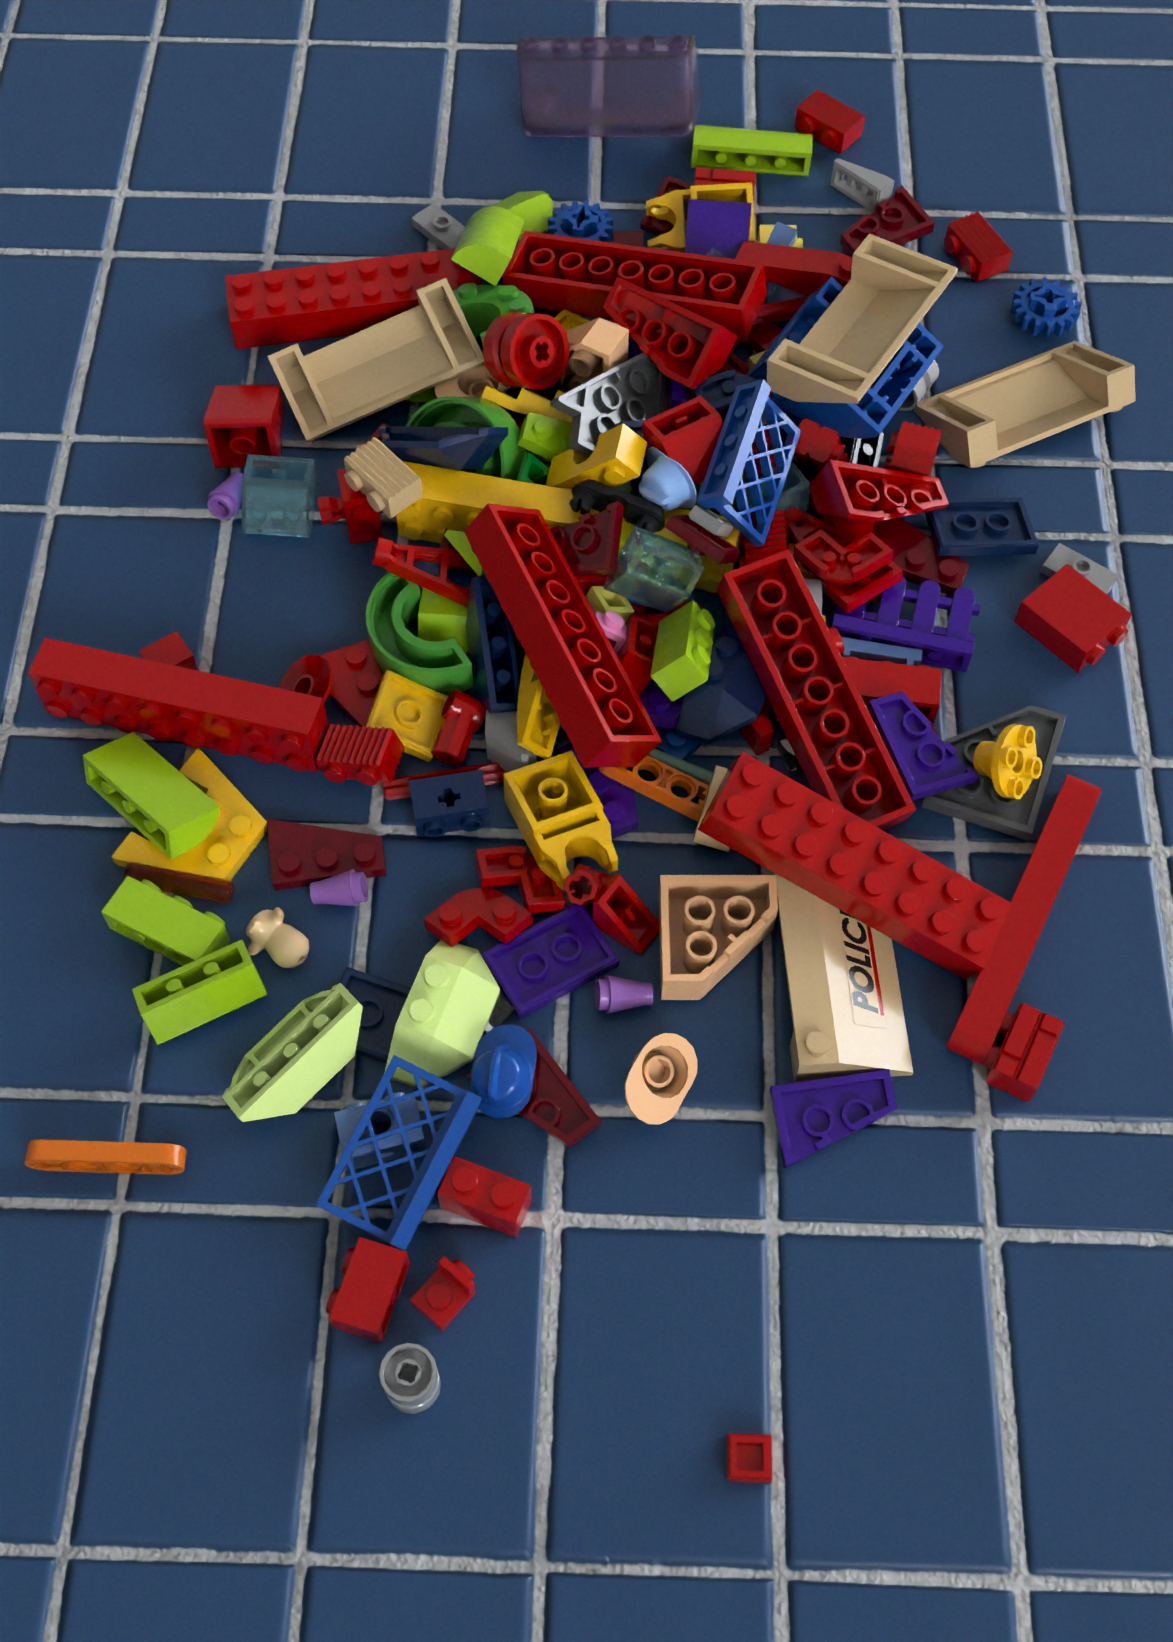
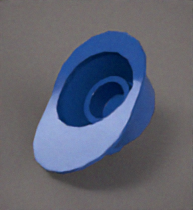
(504, 1070)

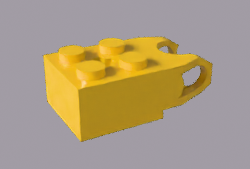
(675, 210)
(559, 815)

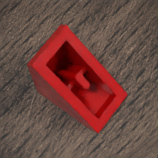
(624, 916)

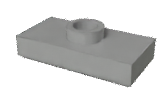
(438, 226)
(1094, 572)

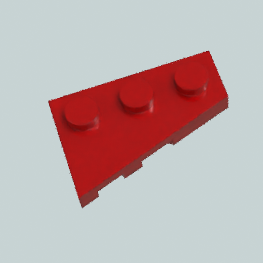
(354, 680)

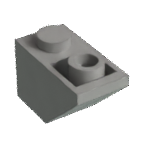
(502, 742)

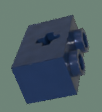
(461, 791)

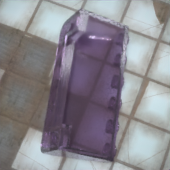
(608, 86)

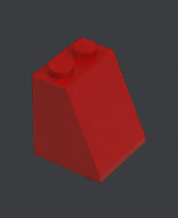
(243, 423)

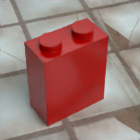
(1073, 618)

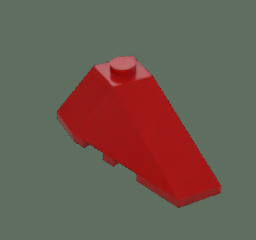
(796, 267)
(673, 337)

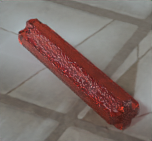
(183, 882)

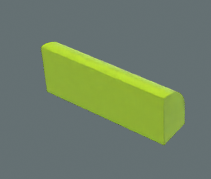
(751, 150)
(488, 242)
(151, 794)

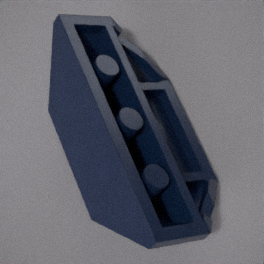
(444, 446)
(493, 649)
(728, 698)

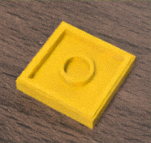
(410, 711)

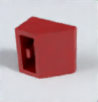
(686, 435)

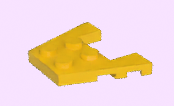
(228, 844)

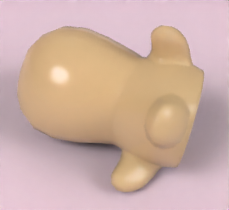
(282, 942)

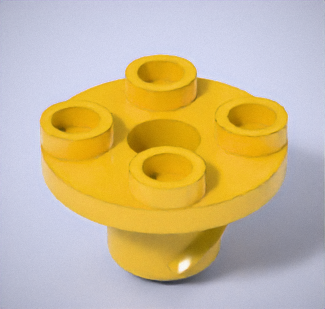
(1009, 760)

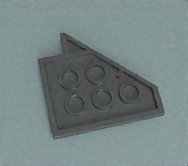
(621, 394)
(979, 800)

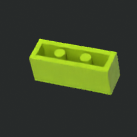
(683, 650)
(164, 922)
(199, 992)

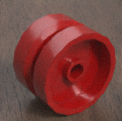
(526, 350)

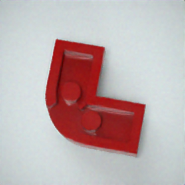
(842, 564)
(515, 867)
(477, 908)

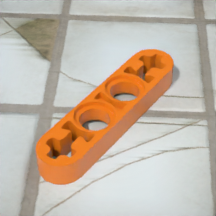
(661, 787)
(105, 1157)

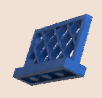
(735, 452)
(432, 1169)

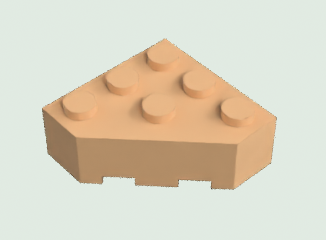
(594, 350)
(710, 928)

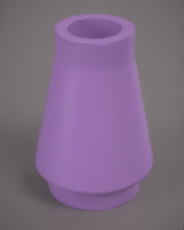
(227, 497)
(342, 889)
(620, 994)

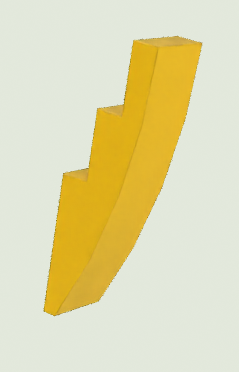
(526, 402)
(535, 715)

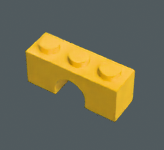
(613, 462)

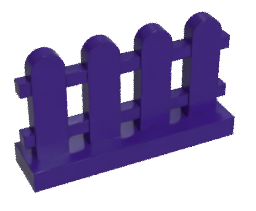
(941, 646)

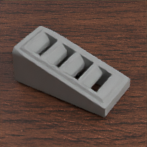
(870, 185)

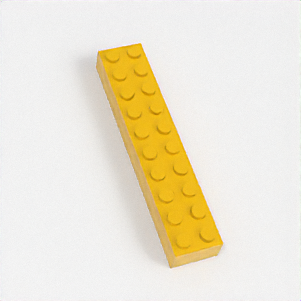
(457, 497)

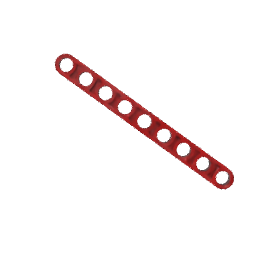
(1024, 921)

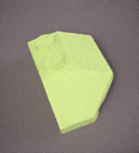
(444, 1012)
(296, 1056)

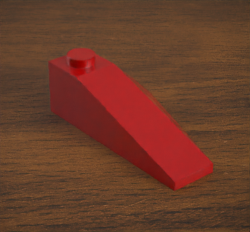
(874, 492)

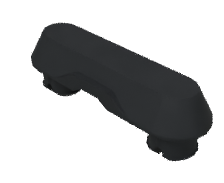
(637, 510)

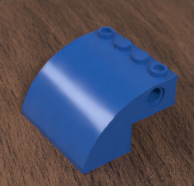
(883, 397)

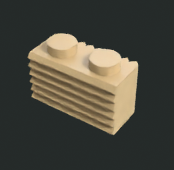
(382, 478)

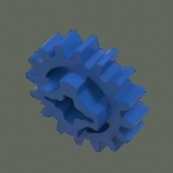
(581, 222)
(1045, 307)

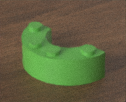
(486, 302)
(476, 412)
(430, 663)

